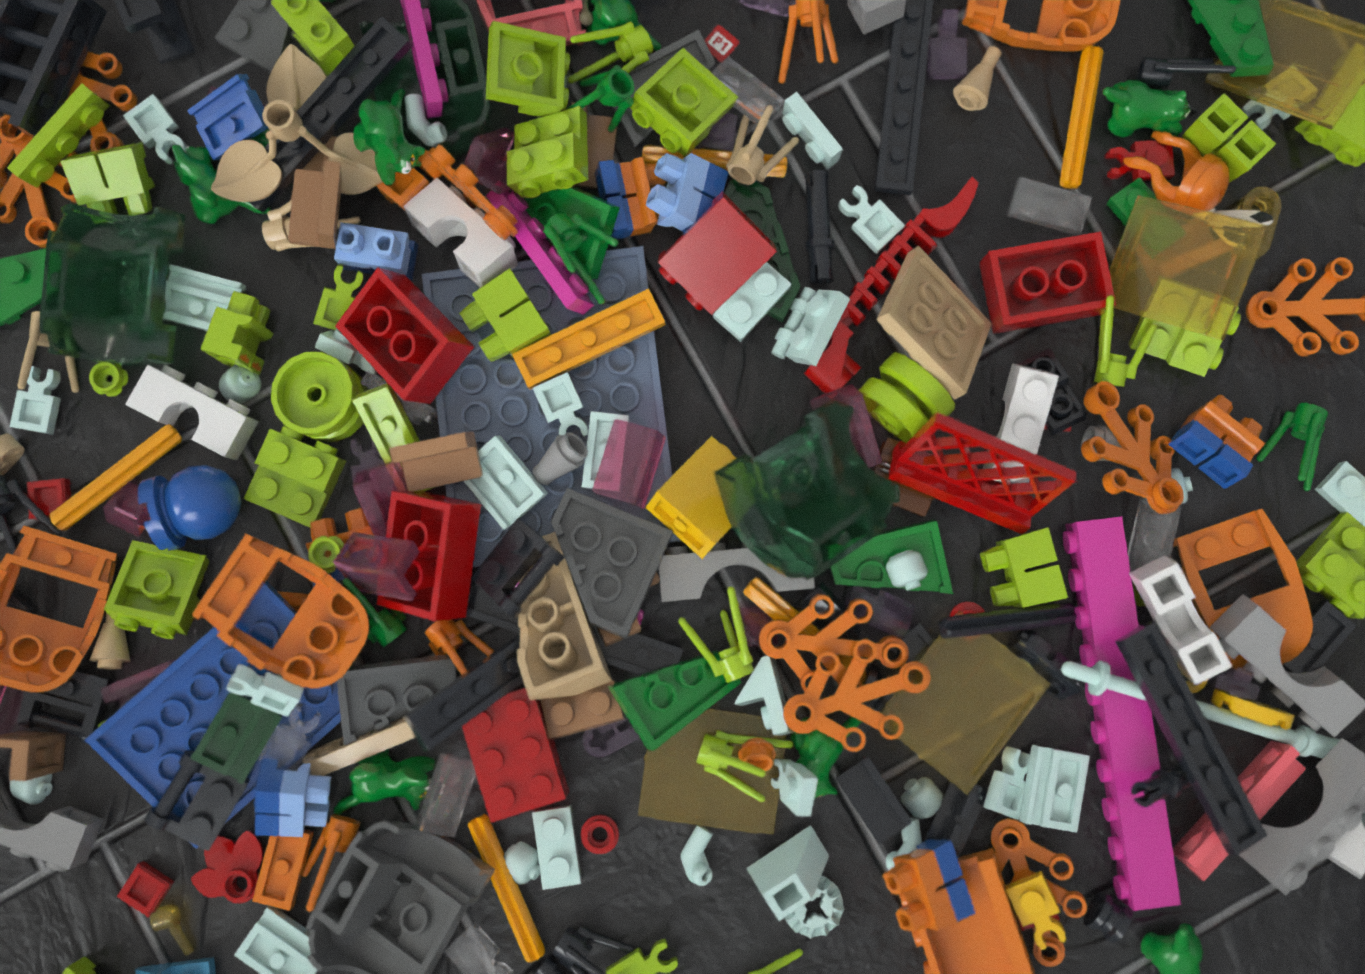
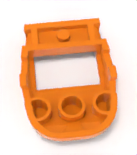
(1060, 26)
(1237, 538)
(319, 639)
(40, 651)

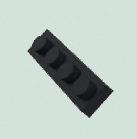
(466, 696)

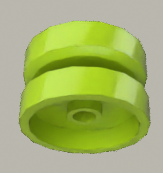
(316, 396)
(904, 397)

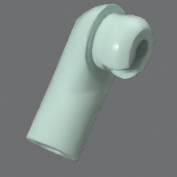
(428, 133)
(911, 838)
(694, 858)

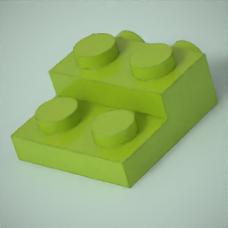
(527, 69)
(682, 103)
(549, 153)
(1182, 347)
(294, 476)
(1337, 565)
(156, 590)

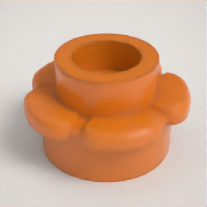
(758, 753)

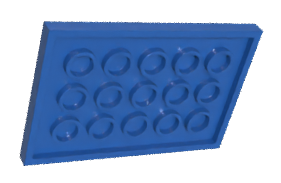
(181, 702)

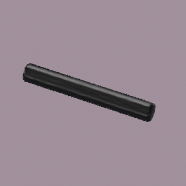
(1006, 620)

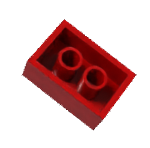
(1046, 282)
(404, 336)
(446, 539)
(515, 757)

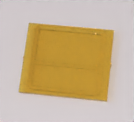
(1314, 60)
(1184, 265)
(968, 709)
(683, 792)

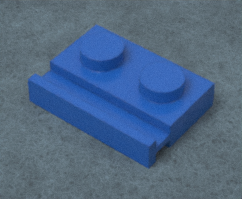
(229, 115)

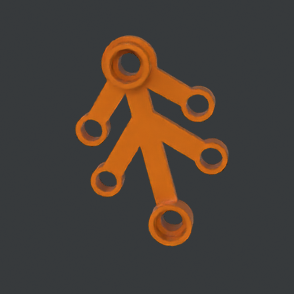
(107, 93)
(439, 162)
(13, 187)
(1309, 308)
(1161, 490)
(826, 640)
(849, 698)
(1016, 855)

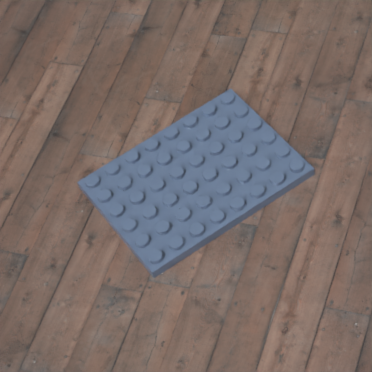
(496, 400)

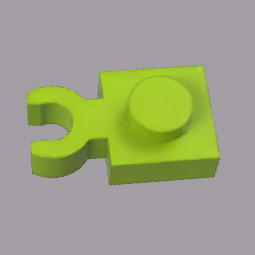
(336, 301)
(637, 963)

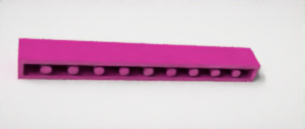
(1122, 722)

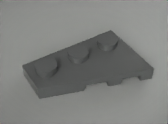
(694, 45)
(387, 691)

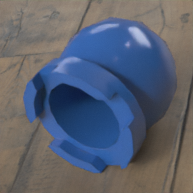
(192, 504)

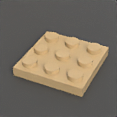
(935, 322)

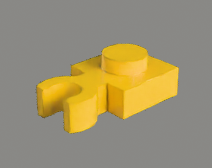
(1036, 905)

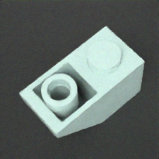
(790, 872)

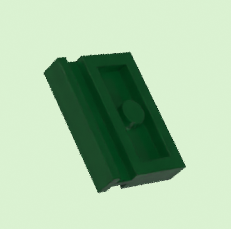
(236, 737)

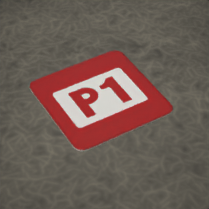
(721, 43)

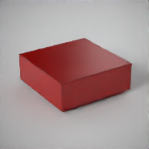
(48, 494)
(145, 889)

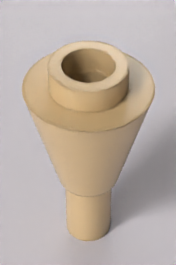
(974, 89)
(110, 647)

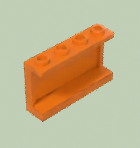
(984, 941)

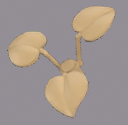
(246, 167)

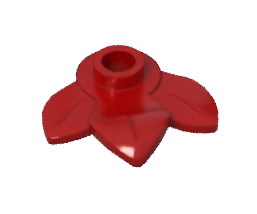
(225, 863)

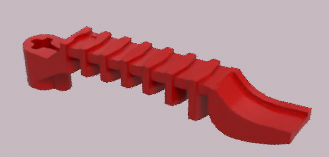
(835, 365)

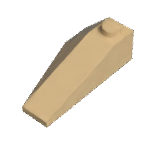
(556, 638)

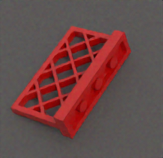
(973, 487)

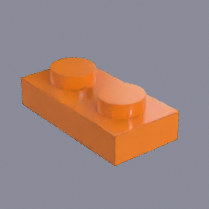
(282, 870)

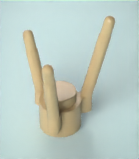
(747, 161)
(277, 228)
(41, 339)

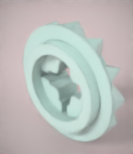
(818, 924)

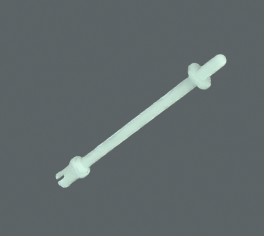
(1302, 738)

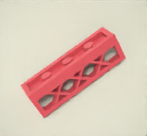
(1263, 783)

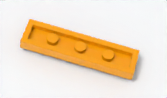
(589, 339)

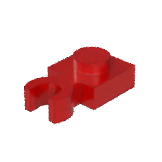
(1151, 150)

